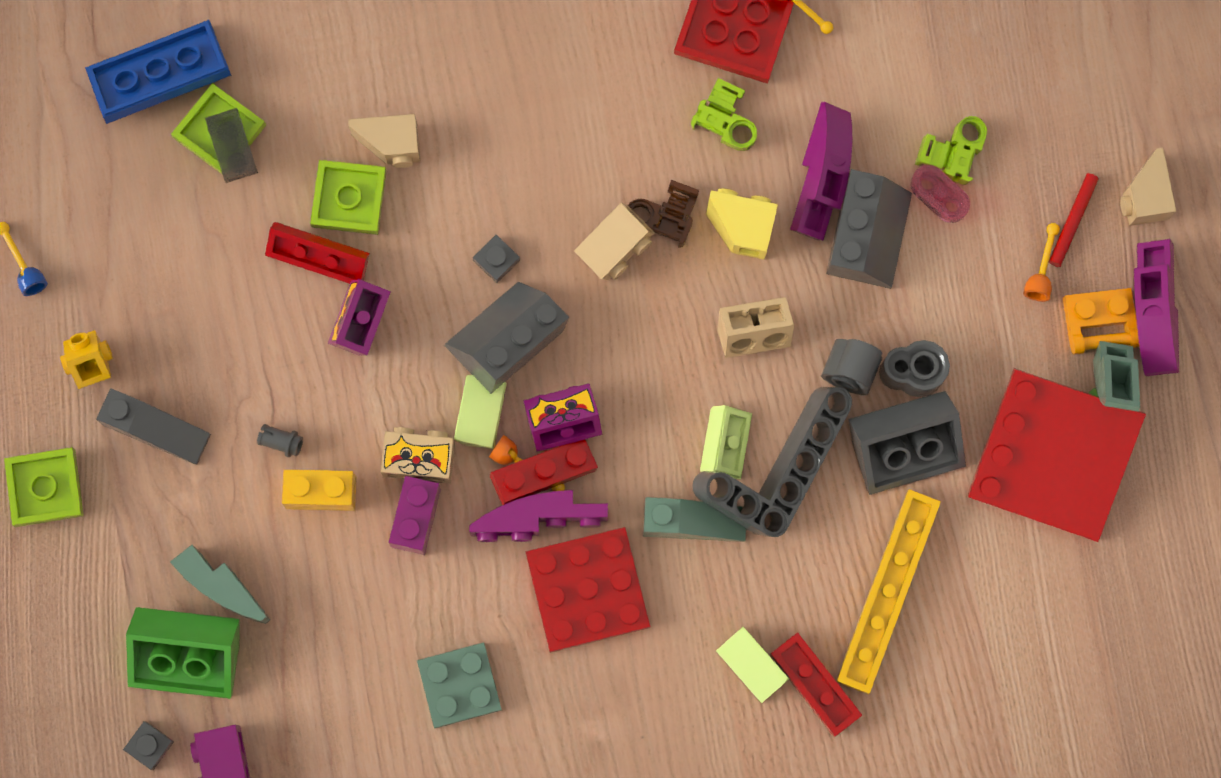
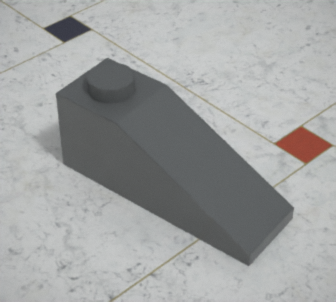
(152, 426)

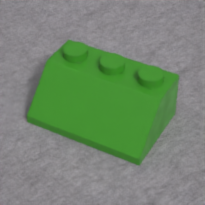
(182, 652)

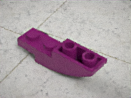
(828, 172)
(1156, 307)
(523, 516)

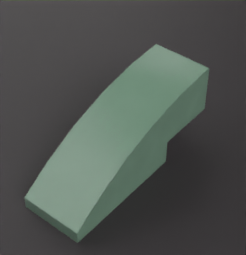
(1117, 376)
(218, 584)

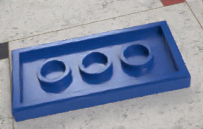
(157, 71)

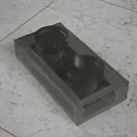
(231, 145)

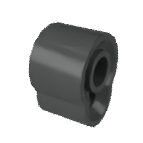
(852, 365)
(915, 368)

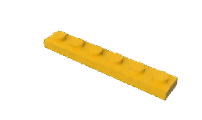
(888, 592)

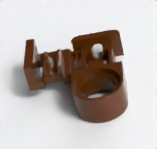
(673, 214)

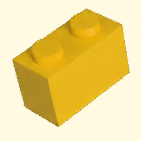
(319, 490)

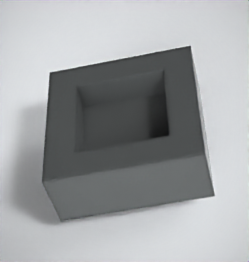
(496, 258)
(148, 745)

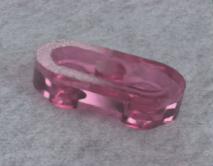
(942, 192)

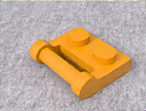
(1100, 310)

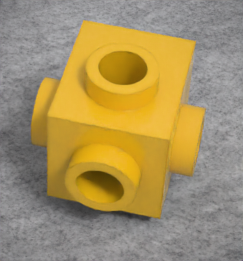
(86, 358)

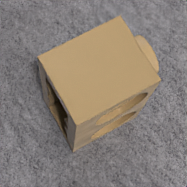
(755, 327)

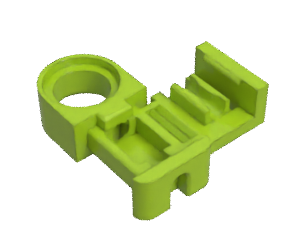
(719, 112)
(954, 158)

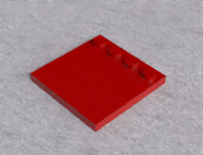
(1055, 455)

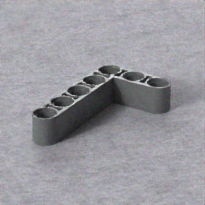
(783, 471)

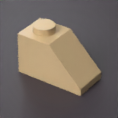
(389, 138)
(1150, 193)

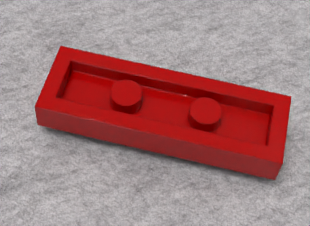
(316, 253)
(543, 471)
(816, 684)

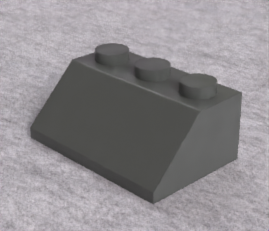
(869, 230)
(508, 335)
(908, 442)

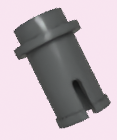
(280, 440)

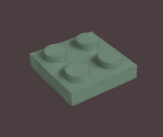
(459, 685)

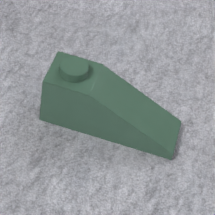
(688, 521)

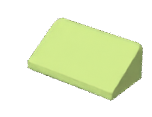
(479, 414)
(726, 441)
(752, 664)

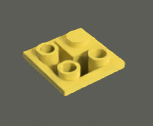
(742, 221)

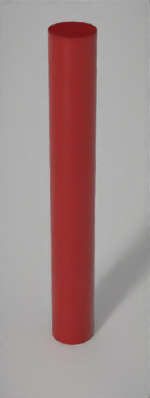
(1073, 220)

